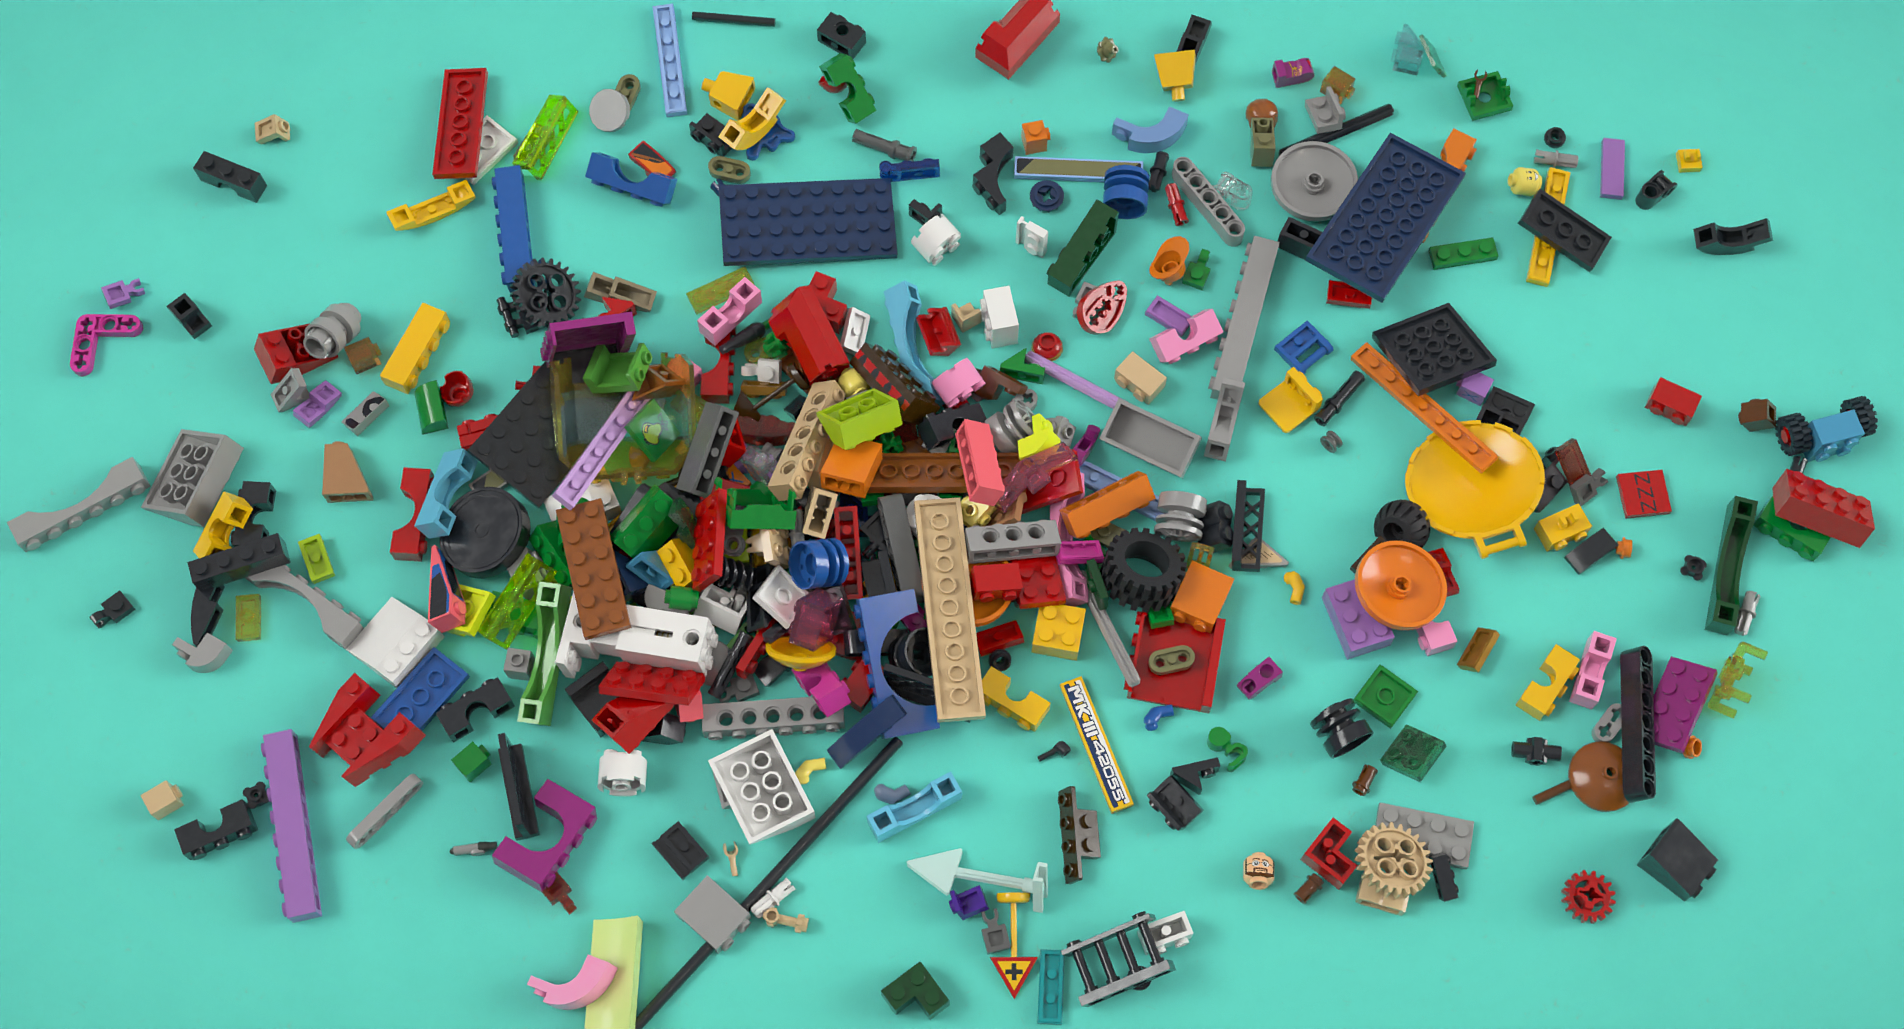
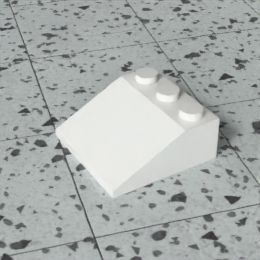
(395, 641)

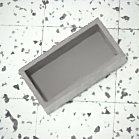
(1150, 438)

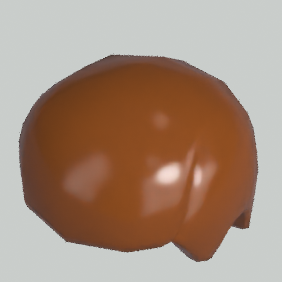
(1262, 109)

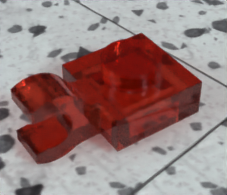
(558, 892)

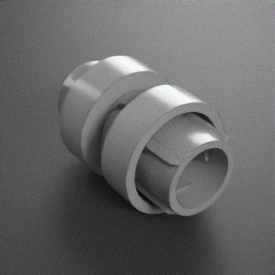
(332, 330)

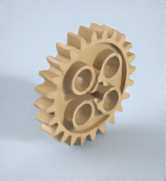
(1393, 860)

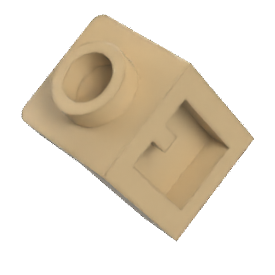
(272, 128)

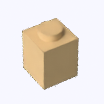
(162, 799)

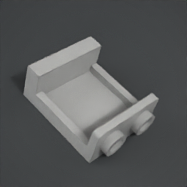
(713, 914)

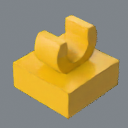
(1689, 160)

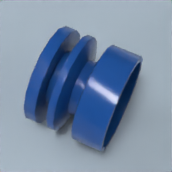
(1126, 190)
(818, 563)

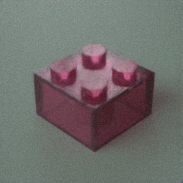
(815, 619)

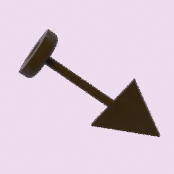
(745, 406)

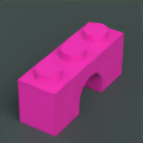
(825, 688)

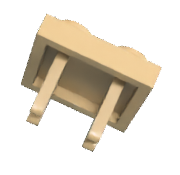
(771, 545)

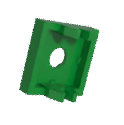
(1495, 87)

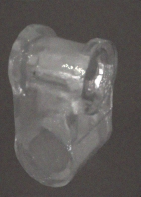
(1231, 188)

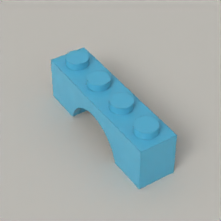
(453, 471)
(897, 817)

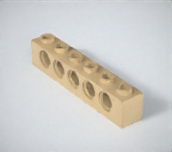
(804, 442)

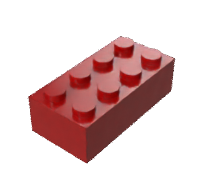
(1823, 508)

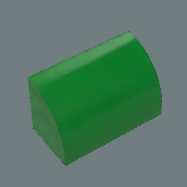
(430, 407)

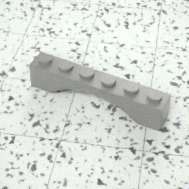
(120, 484)
(336, 623)

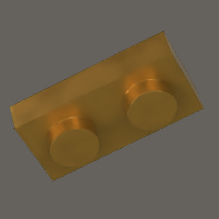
(754, 388)

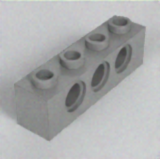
(1001, 548)

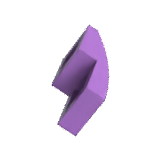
(318, 404)

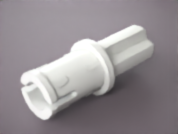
(772, 898)

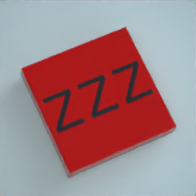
(1643, 494)

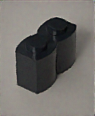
(1217, 526)

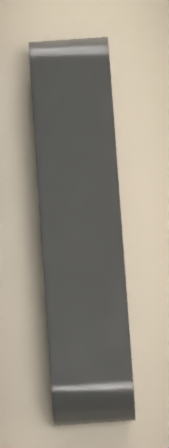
(900, 544)

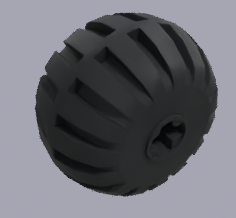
(1402, 522)

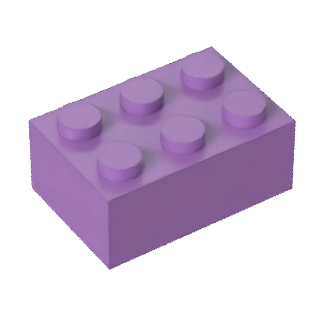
(1353, 625)

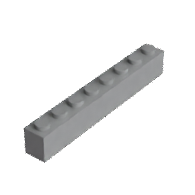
(1245, 311)

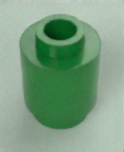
(681, 598)

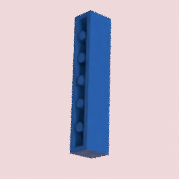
(512, 222)

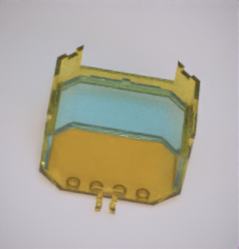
(581, 415)

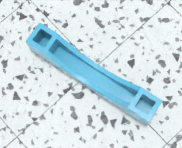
(903, 307)

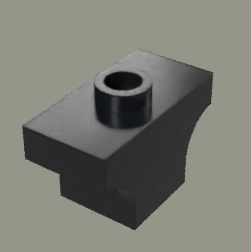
(189, 315)

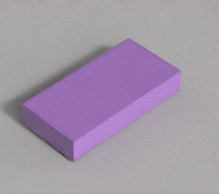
(1168, 315)

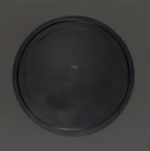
(487, 532)

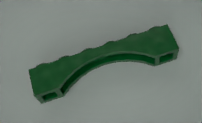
(1724, 596)

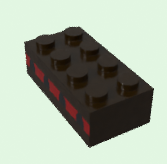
(893, 378)

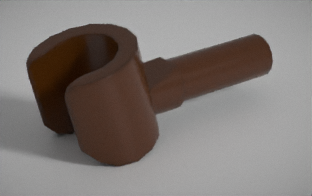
(1478, 83)

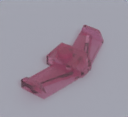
(1033, 471)

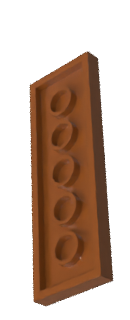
(593, 569)

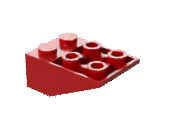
(285, 350)
(630, 720)

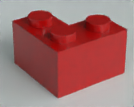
(825, 290)
(1325, 857)

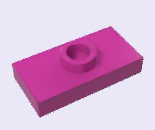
(1079, 552)

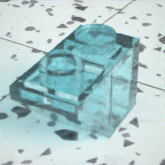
(1409, 52)

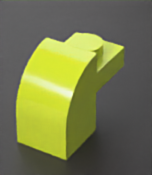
(1041, 439)

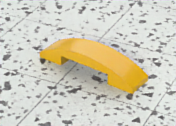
(433, 209)

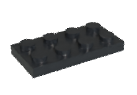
(1564, 230)

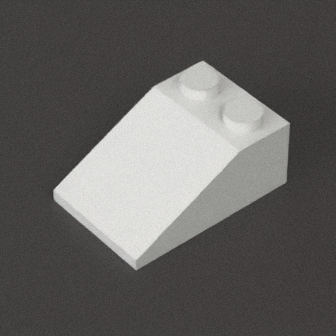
(594, 491)

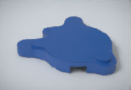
(772, 139)

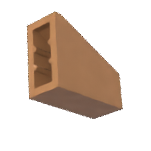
(342, 475)

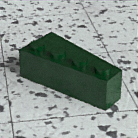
(1083, 248)

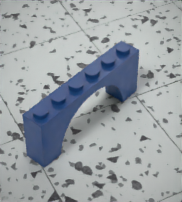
(876, 618)

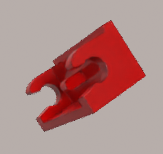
(938, 332)

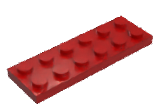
(460, 123)

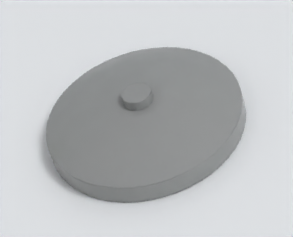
(1312, 180)

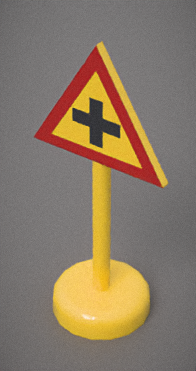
(1013, 969)

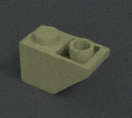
(1262, 142)

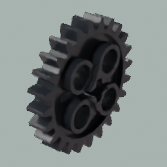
(526, 292)

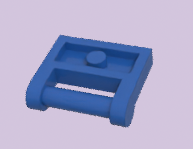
(1299, 342)

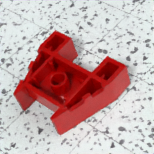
(358, 737)

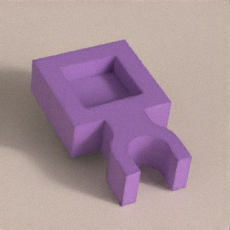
(119, 294)

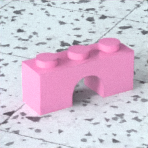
(741, 302)
(1203, 328)
(1436, 637)
(1594, 660)

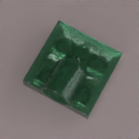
(1413, 753)

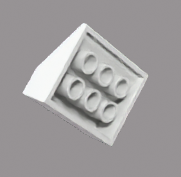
(762, 788)

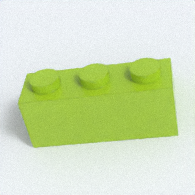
(860, 418)

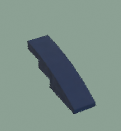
(866, 731)

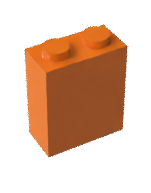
(851, 469)
(1201, 597)

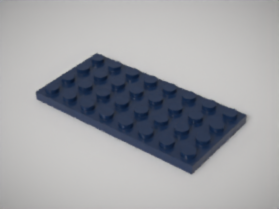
(1385, 217)
(807, 221)

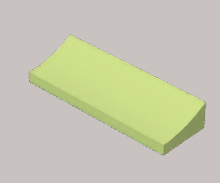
(620, 945)

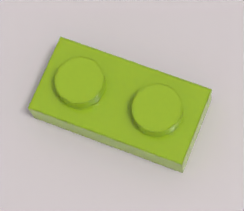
(316, 558)

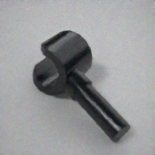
(1060, 748)

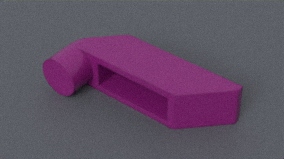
(1086, 443)

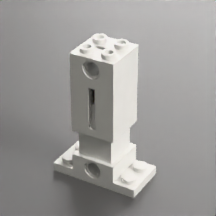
(655, 639)

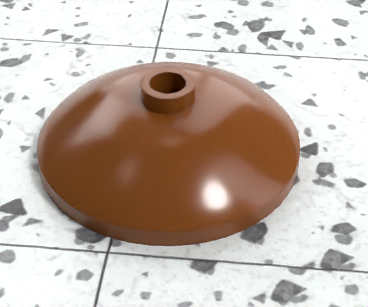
(1590, 779)

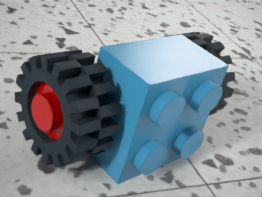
(1828, 434)

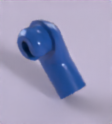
(1155, 714)

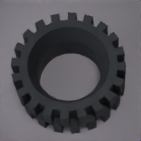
(1136, 588)

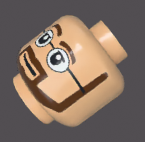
(1258, 871)

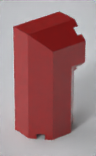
(1017, 35)
(809, 335)

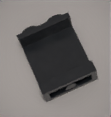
(586, 694)

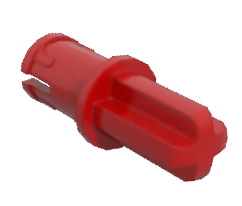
(1176, 204)

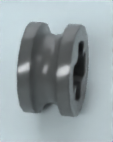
(1331, 441)

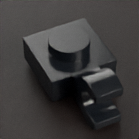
(115, 608)

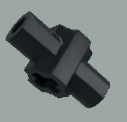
(1536, 751)

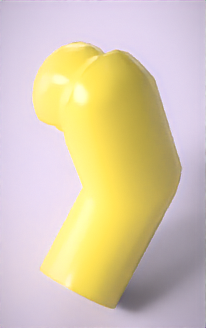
(807, 767)

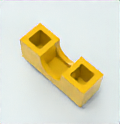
(228, 513)
(1539, 699)
(1027, 712)

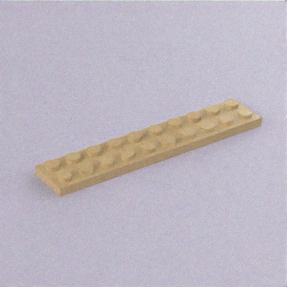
(949, 610)

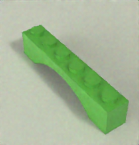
(540, 693)

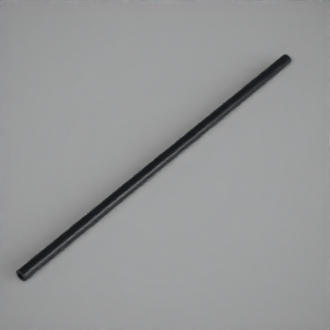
(773, 876)

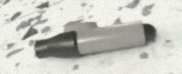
(474, 849)

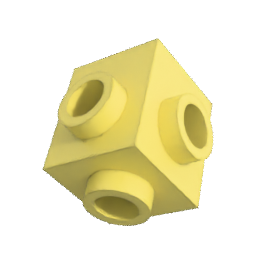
(975, 513)

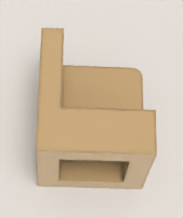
(965, 316)

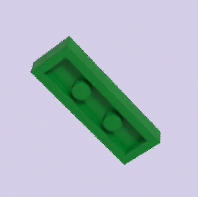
(1463, 253)

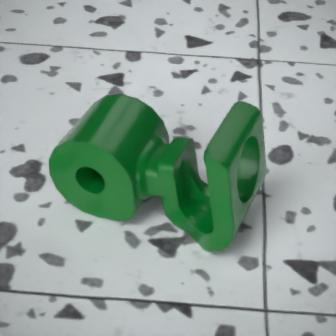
(1220, 739)

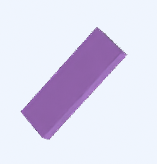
(1612, 168)

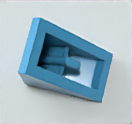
(650, 569)

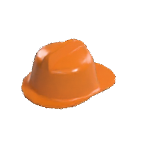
(1170, 260)

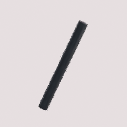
(728, 18)

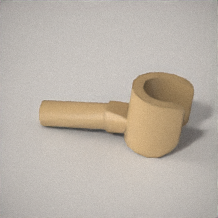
(732, 858)

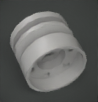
(1012, 426)
(1180, 515)

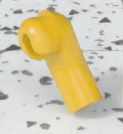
(1294, 579)

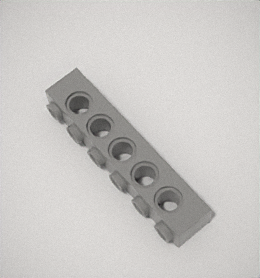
(761, 710)

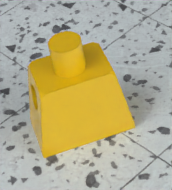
(1176, 72)
(730, 92)

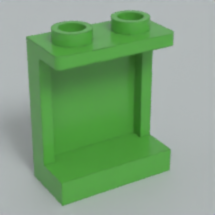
(617, 371)

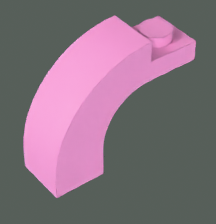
(582, 990)

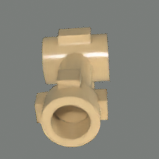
(773, 918)

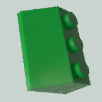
(646, 524)

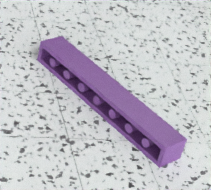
(291, 826)

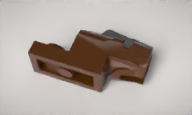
(995, 383)

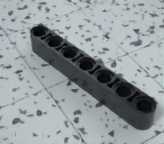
(1637, 724)

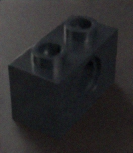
(829, 35)

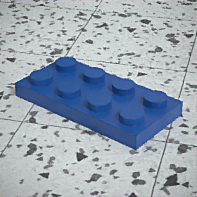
(423, 691)

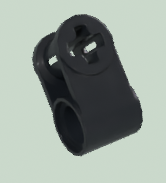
(1656, 188)

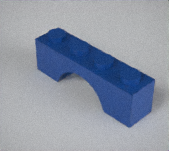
(606, 170)

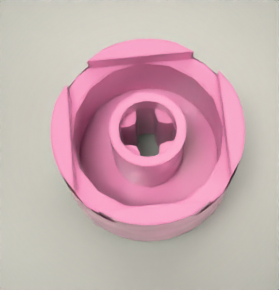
(958, 383)

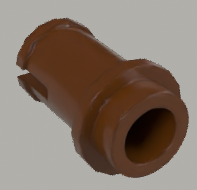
(1364, 780)
(1309, 887)

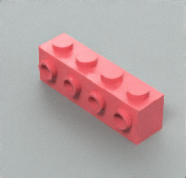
(979, 462)

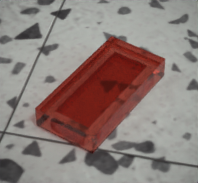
(1572, 461)

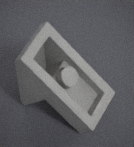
(290, 391)

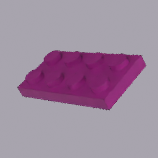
(1680, 702)

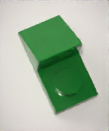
(1017, 369)

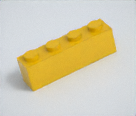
(415, 348)

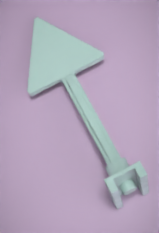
(943, 868)

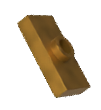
(1478, 649)

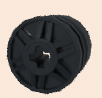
(912, 652)
(1339, 724)

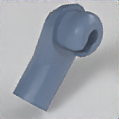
(889, 795)

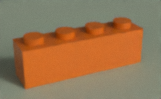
(1107, 504)

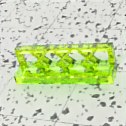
(543, 132)
(509, 600)

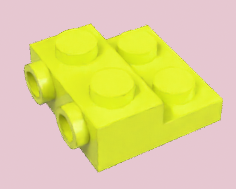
(477, 606)

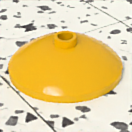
(799, 657)

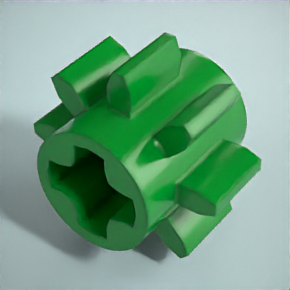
(774, 347)
(890, 443)

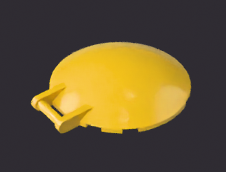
(1472, 503)

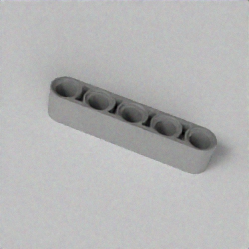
(1204, 192)

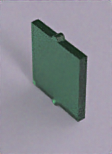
(1432, 56)

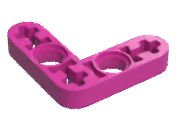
(97, 330)

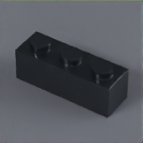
(1444, 876)

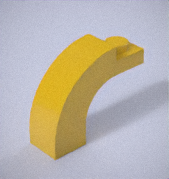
(754, 126)

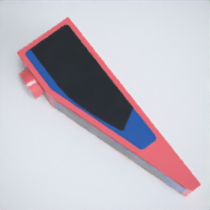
(445, 597)

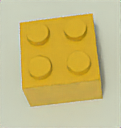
(1058, 631)

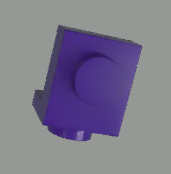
(968, 902)

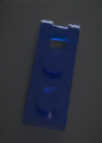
(910, 170)

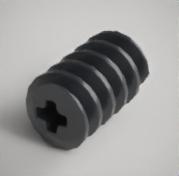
(736, 572)

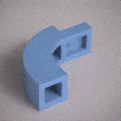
(1152, 138)

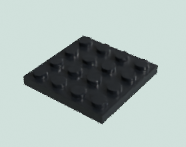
(1433, 349)

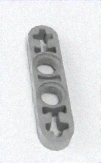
(384, 811)

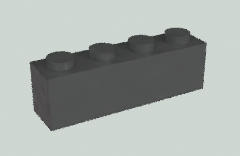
(707, 450)

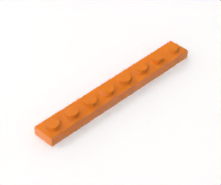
(1424, 408)

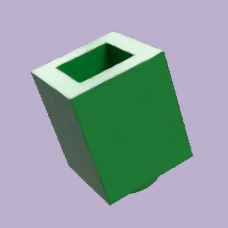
(472, 761)

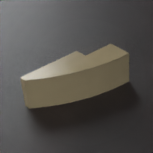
(619, 288)

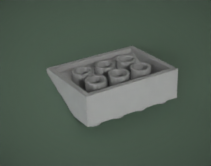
(193, 477)

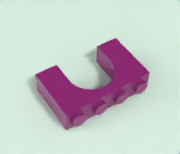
(539, 867)

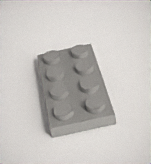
(1438, 831)

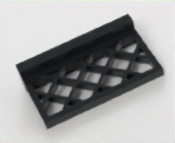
(910, 685)
(518, 789)

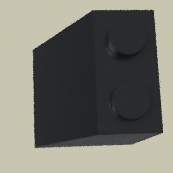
(1679, 861)

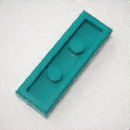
(1050, 987)

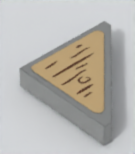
(1269, 557)

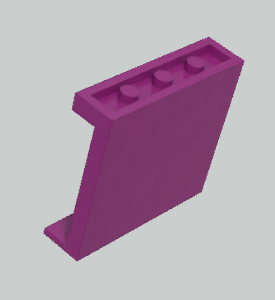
(588, 333)

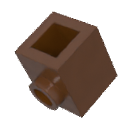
(1757, 415)

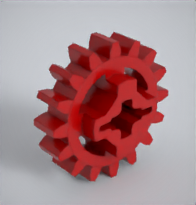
(1591, 886)

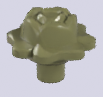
(1107, 49)

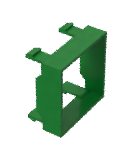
(760, 510)

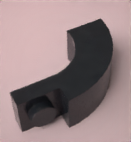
(1732, 240)

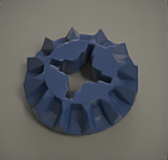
(1042, 188)

